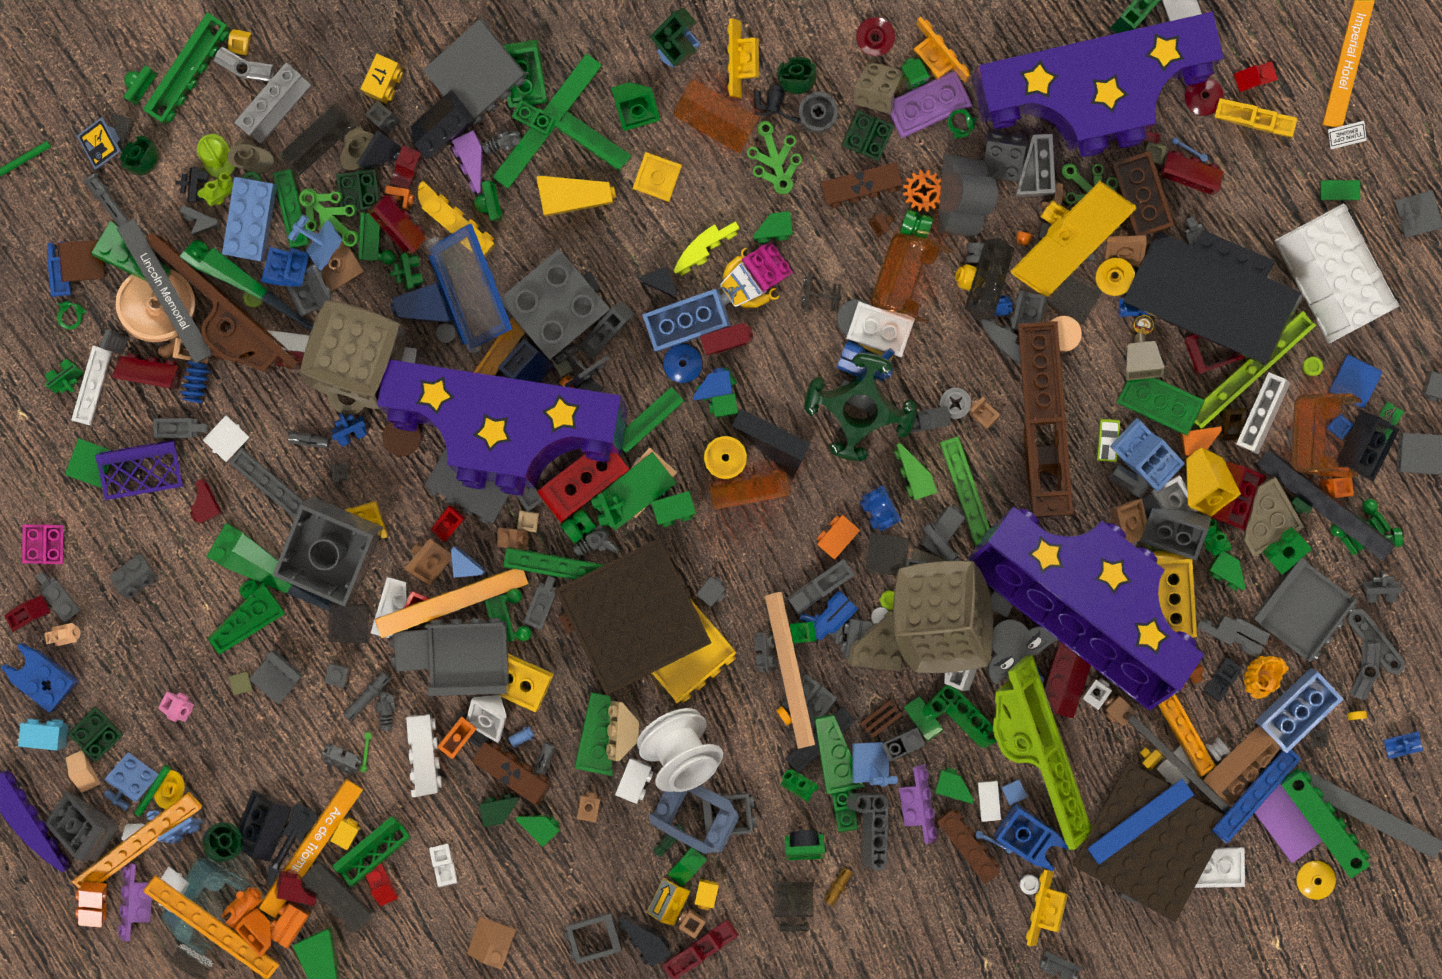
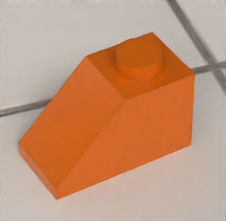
(1198, 439)
(457, 737)
(255, 931)

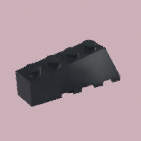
(777, 444)

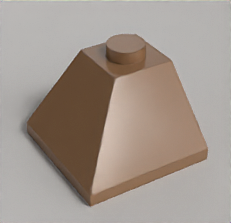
(491, 942)

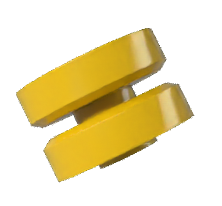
(714, 461)

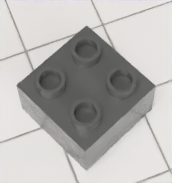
(554, 304)
(327, 551)

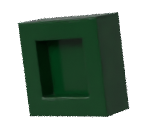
(1300, 505)

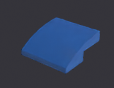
(285, 267)
(1356, 378)

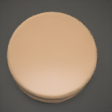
(1069, 333)

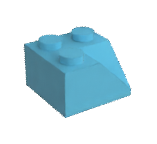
(46, 735)

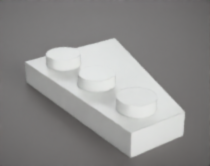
(391, 600)

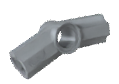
(255, 70)

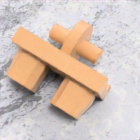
(63, 634)

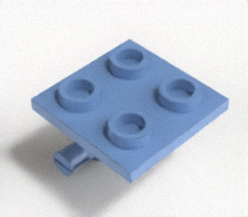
(323, 243)
(871, 764)
(130, 778)
(175, 835)

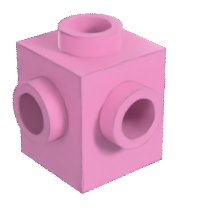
(176, 706)

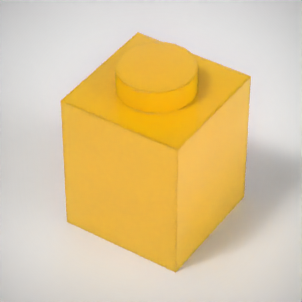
(346, 833)
(706, 894)

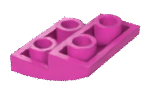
(767, 266)
(42, 544)

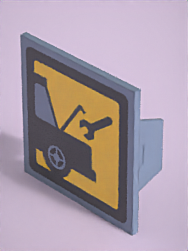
(99, 143)

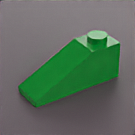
(1133, 15)

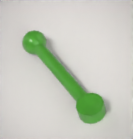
(367, 736)

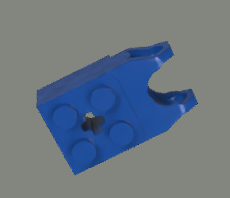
(880, 508)
(34, 677)
(1034, 842)

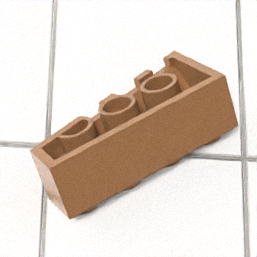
(1242, 766)

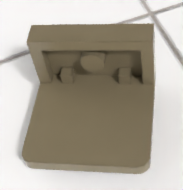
(877, 87)

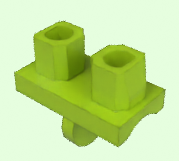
(217, 190)

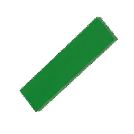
(290, 205)

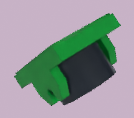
(804, 845)

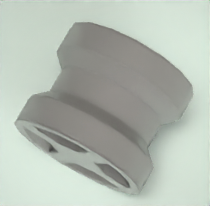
(1217, 749)

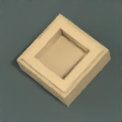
(528, 521)

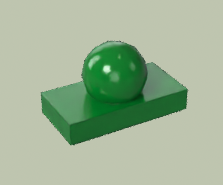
(138, 83)
(489, 201)

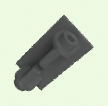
(766, 661)
(347, 763)
(1052, 964)

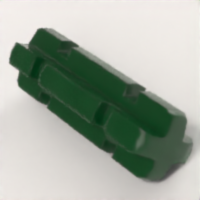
(666, 843)

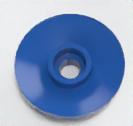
(692, 368)

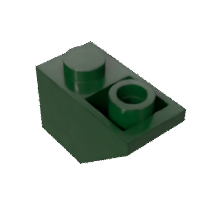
(496, 811)

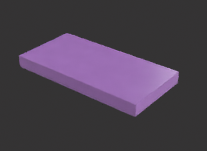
(929, 104)
(1287, 824)

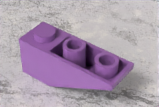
(471, 154)

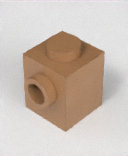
(1117, 708)
(589, 807)
(691, 922)

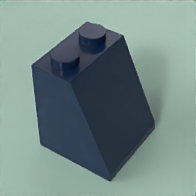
(422, 305)

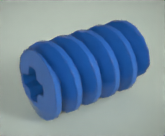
(195, 382)

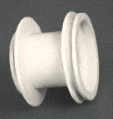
(677, 745)

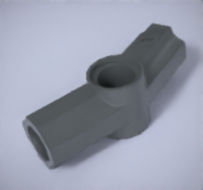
(1370, 658)

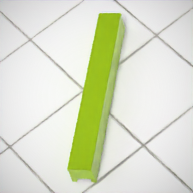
(1250, 371)

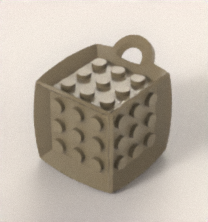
(350, 354)
(943, 616)

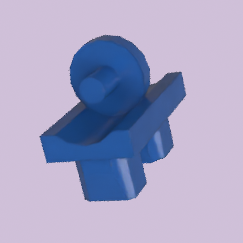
(349, 425)
(1403, 745)

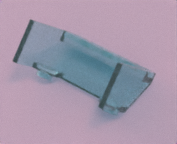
(202, 874)

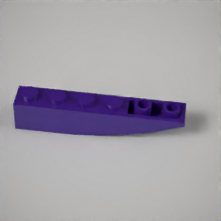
(26, 824)

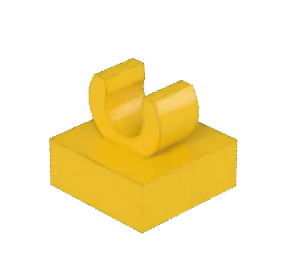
(1152, 759)

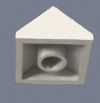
(1173, 495)
(488, 716)

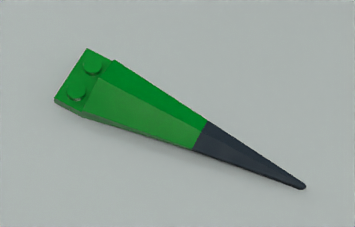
(219, 266)
(244, 556)

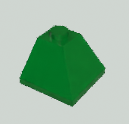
(635, 105)

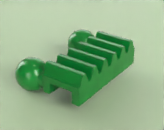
(370, 240)
(1376, 521)
(498, 608)

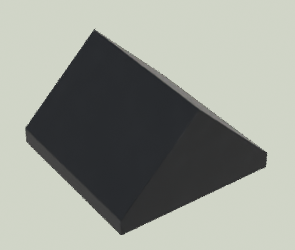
(661, 281)

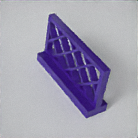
(131, 454)

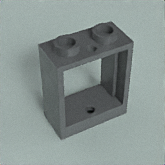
(946, 524)
(749, 803)
(612, 931)

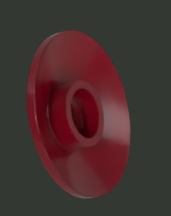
(879, 27)
(1197, 103)

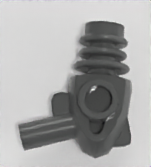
(503, 140)
(596, 540)
(385, 707)

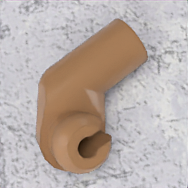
(167, 350)

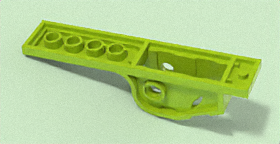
(1021, 743)

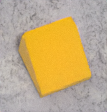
(239, 42)

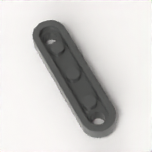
(1367, 630)

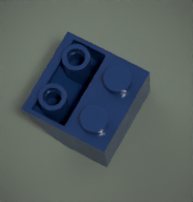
(526, 363)

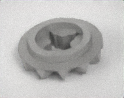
(965, 402)

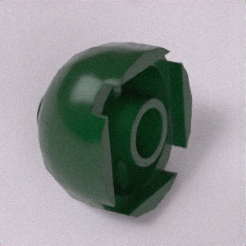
(797, 75)
(140, 156)
(222, 842)

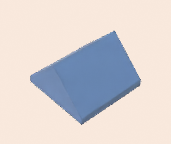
(464, 565)

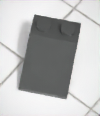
(1176, 531)

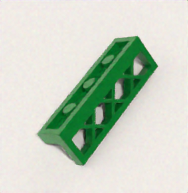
(593, 141)
(651, 418)
(367, 846)

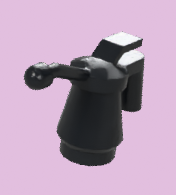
(774, 99)

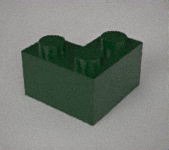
(671, 37)

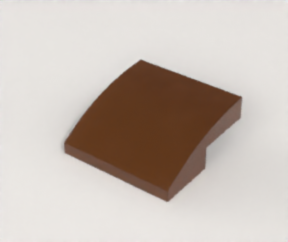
(78, 262)

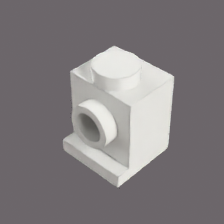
(1096, 701)

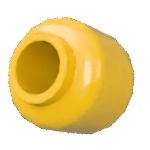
(965, 276)

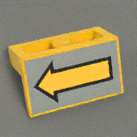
(668, 902)

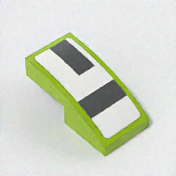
(1107, 434)

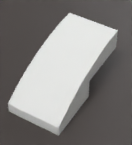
(443, 865)

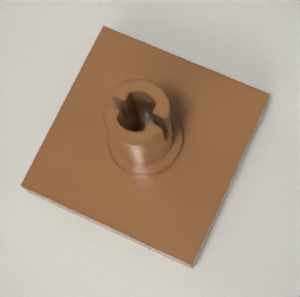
(1126, 247)
(341, 268)
(1130, 519)
(428, 561)

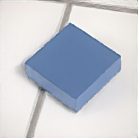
(1014, 792)

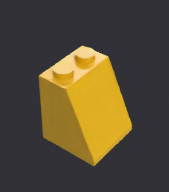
(1209, 482)

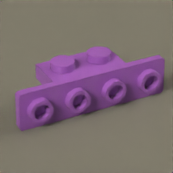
(917, 804)
(135, 905)

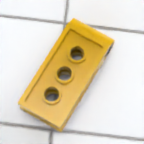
(1184, 588)
(536, 676)

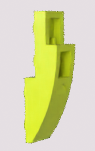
(697, 251)

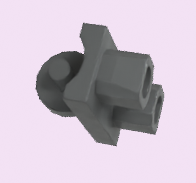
(1382, 585)

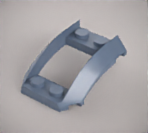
(719, 831)

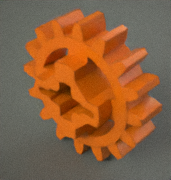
(936, 188)

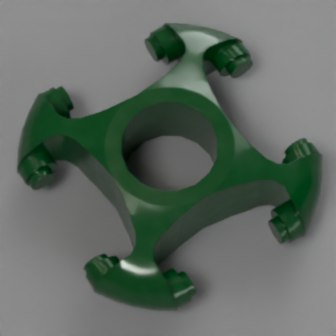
(858, 428)

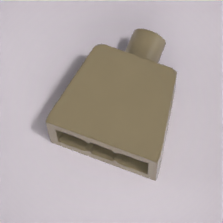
(1143, 359)

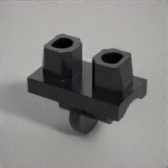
(195, 176)

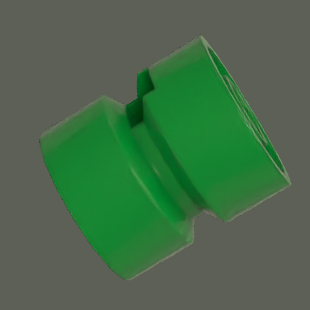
(916, 225)
(571, 528)

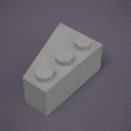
(1038, 168)

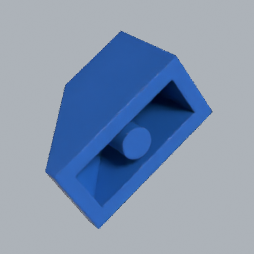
(714, 385)

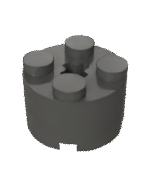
(810, 104)

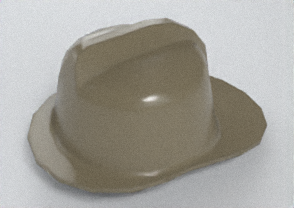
(355, 144)
(250, 157)

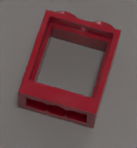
(726, 339)
(1197, 360)

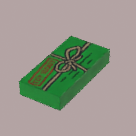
(1391, 415)

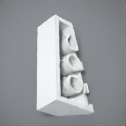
(423, 755)

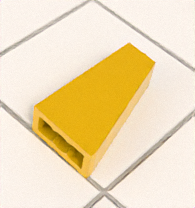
(571, 195)

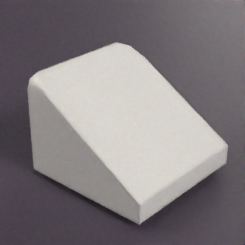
(130, 829)

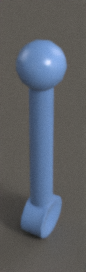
(1203, 157)
(979, 834)

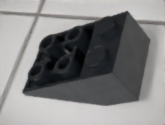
(648, 939)

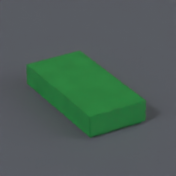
(1339, 190)

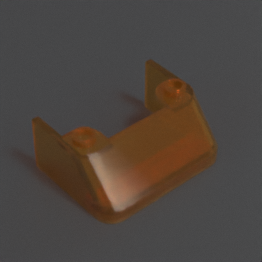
(901, 273)
(1310, 433)

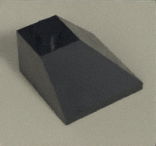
(379, 152)

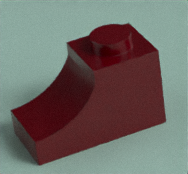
(406, 167)
(206, 505)
(27, 613)
(290, 888)

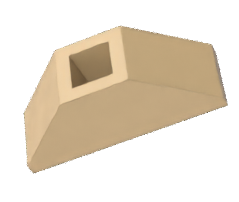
(622, 731)

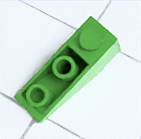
(918, 477)

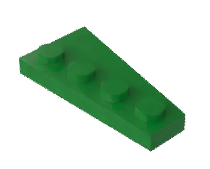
(115, 252)
(251, 616)
(594, 737)
(834, 756)

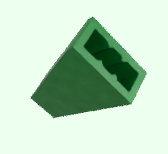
(318, 955)

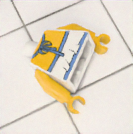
(741, 286)

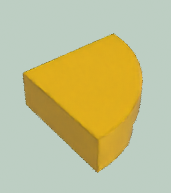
(424, 193)

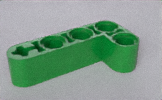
(963, 719)

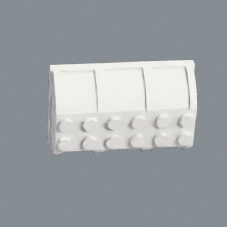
(1336, 273)

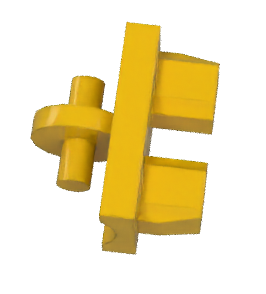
(1054, 212)

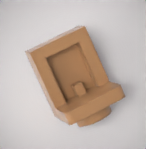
(1058, 197)
(984, 413)
(512, 538)

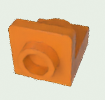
(399, 193)
(1338, 487)

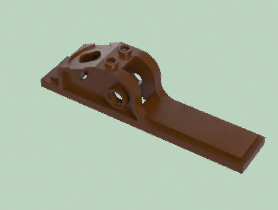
(245, 332)
(1042, 406)

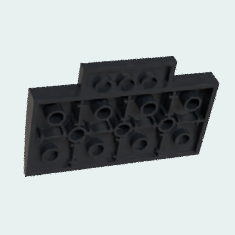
(1215, 293)

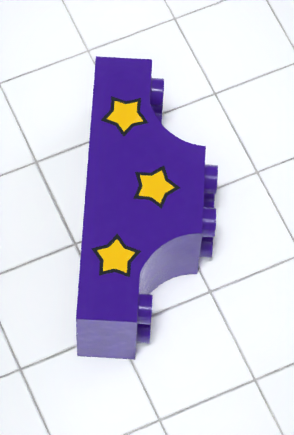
(1099, 85)
(501, 425)
(1092, 597)

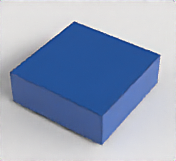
(1340, 427)

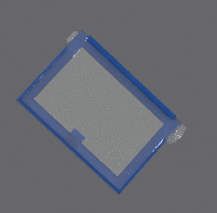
(468, 287)

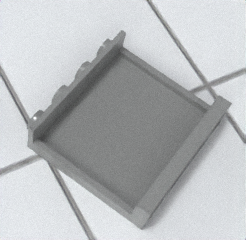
(273, 103)

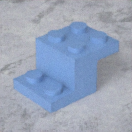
(1147, 455)

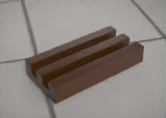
(886, 724)

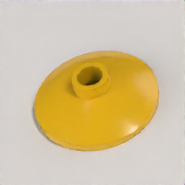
(1117, 285)
(170, 790)
(1307, 876)

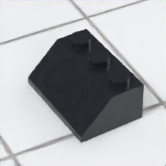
(441, 125)
(1366, 447)
(262, 825)

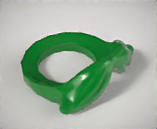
(969, 120)
(63, 308)

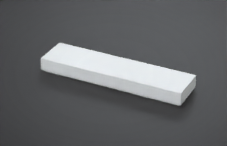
(92, 385)

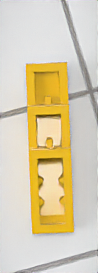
(1256, 118)

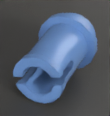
(522, 736)

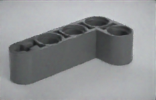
(872, 831)

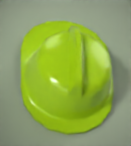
(213, 154)

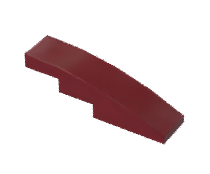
(700, 950)

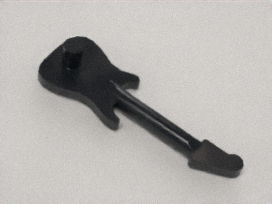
(300, 822)

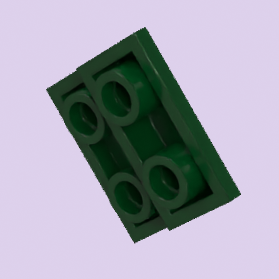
(867, 135)
(358, 189)
(95, 734)

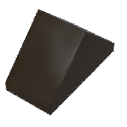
(1233, 423)

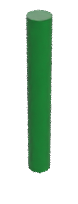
(24, 158)
(152, 790)

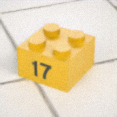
(382, 79)

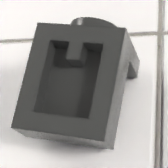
(382, 117)

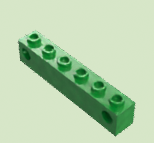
(186, 69)
(1325, 823)

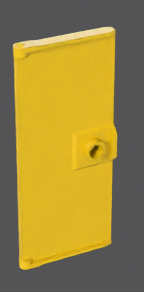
(1073, 239)

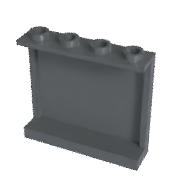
(476, 70)
(484, 503)
(1304, 610)
(468, 657)

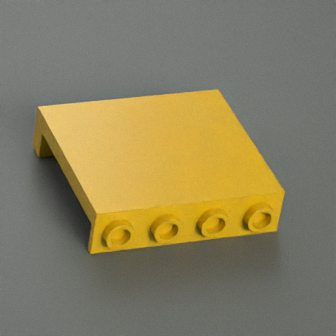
(691, 671)

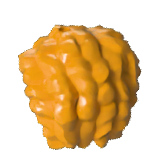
(1264, 676)

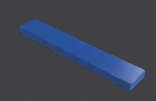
(1255, 795)
(1140, 821)

